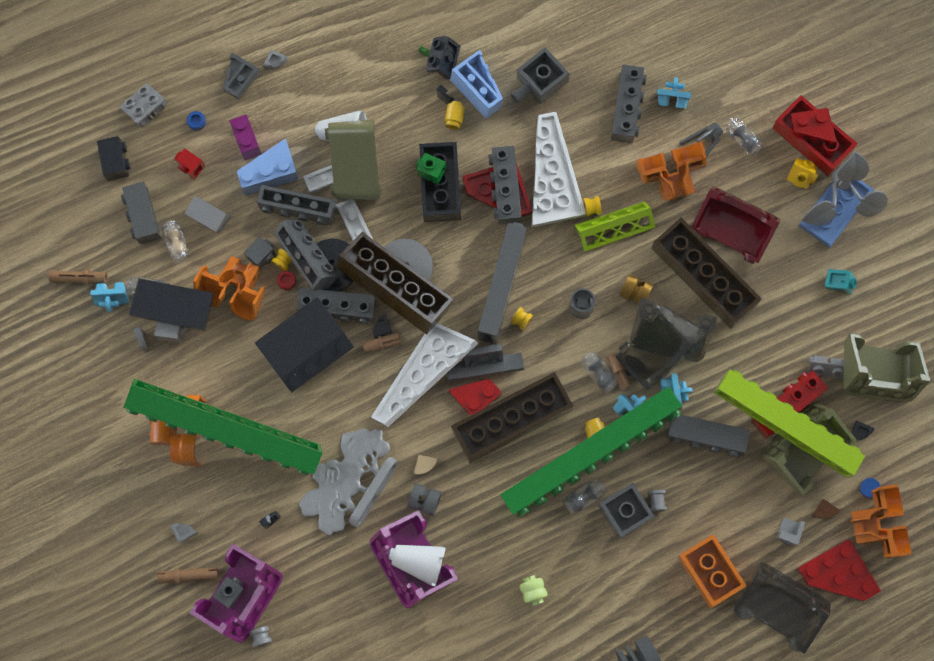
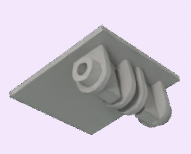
(142, 104)

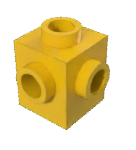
(802, 173)

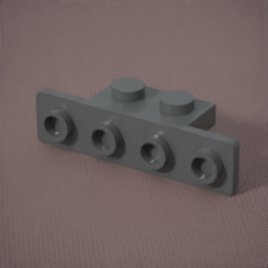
(485, 362)

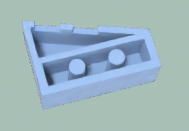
(477, 85)
(268, 169)

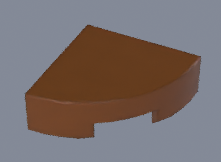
(825, 510)

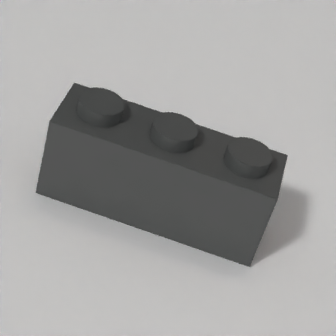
(140, 213)

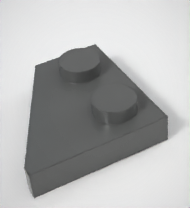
(239, 76)

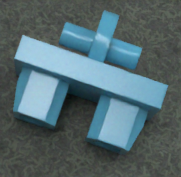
(682, 97)
(109, 297)
(673, 383)
(626, 404)

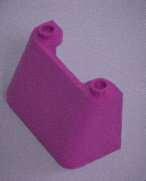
(407, 532)
(260, 584)

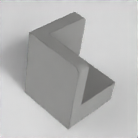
(790, 532)

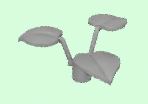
(852, 169)

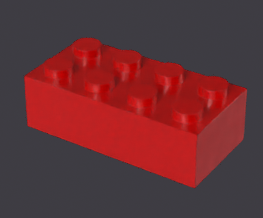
(823, 155)

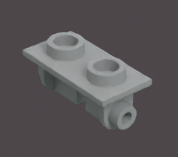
(821, 367)

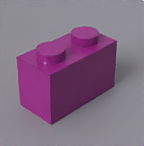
(245, 137)

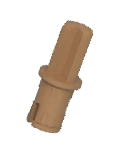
(381, 342)
(619, 372)

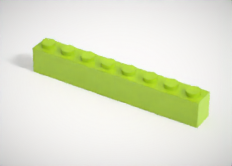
(789, 424)

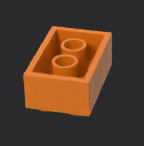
(711, 571)

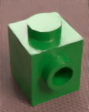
(430, 168)

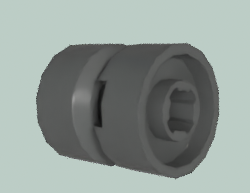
(582, 303)
(431, 500)

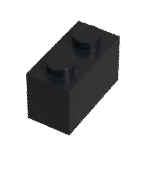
(113, 158)

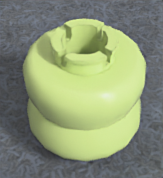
(533, 590)

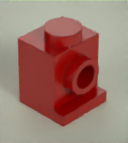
(189, 163)

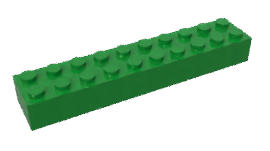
(223, 426)
(592, 452)

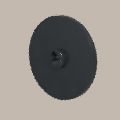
(332, 249)

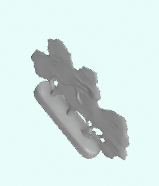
(342, 480)

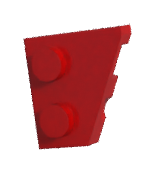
(814, 124)
(475, 395)

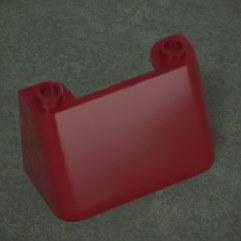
(736, 224)

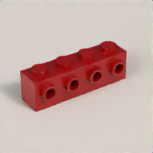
(798, 396)

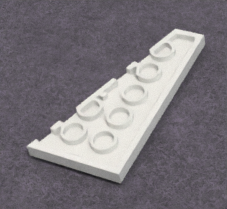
(555, 184)
(427, 365)

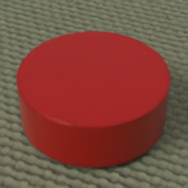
(286, 280)

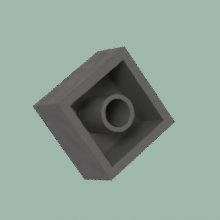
(626, 511)

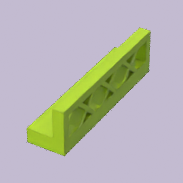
(614, 219)

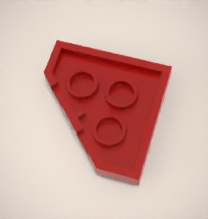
(479, 187)
(840, 573)

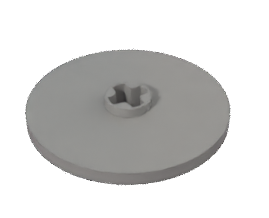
(413, 253)

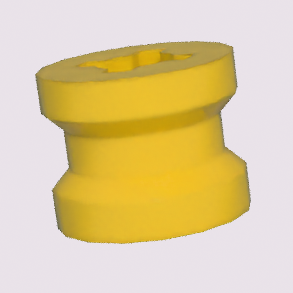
(592, 206)
(282, 260)
(521, 319)

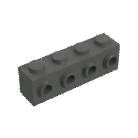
(627, 104)
(506, 185)
(296, 204)
(306, 254)
(341, 304)
(708, 434)

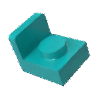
(840, 280)

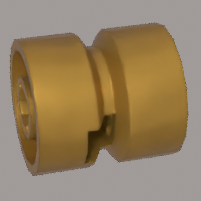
(635, 289)

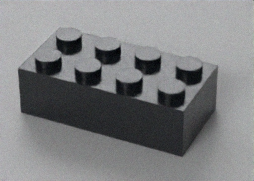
(441, 200)

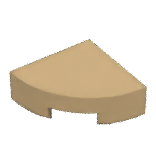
(424, 464)

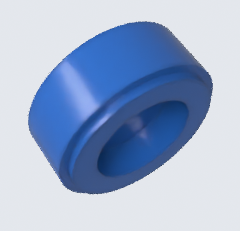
(196, 121)
(867, 486)

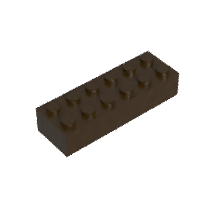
(706, 273)
(394, 282)
(512, 417)

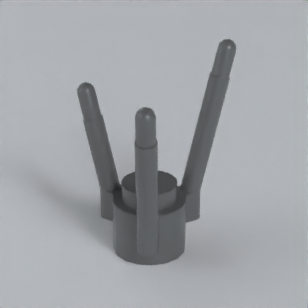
(709, 133)

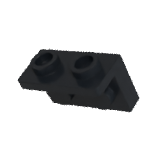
(443, 56)

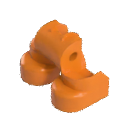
(677, 183)
(245, 301)
(181, 446)
(868, 528)

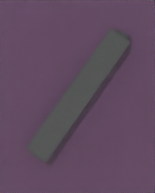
(502, 283)

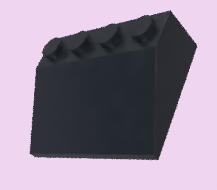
(304, 345)

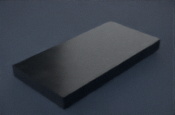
(171, 304)

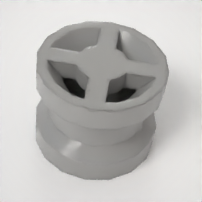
(260, 636)

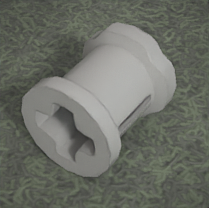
(657, 500)

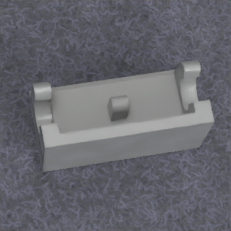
(207, 214)

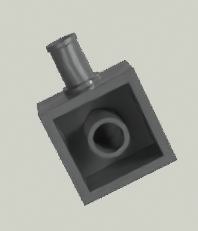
(540, 77)

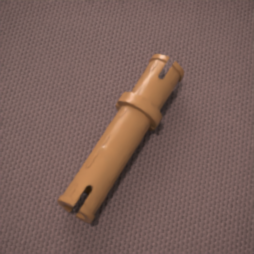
(79, 277)
(178, 576)

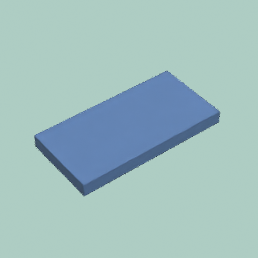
(844, 209)

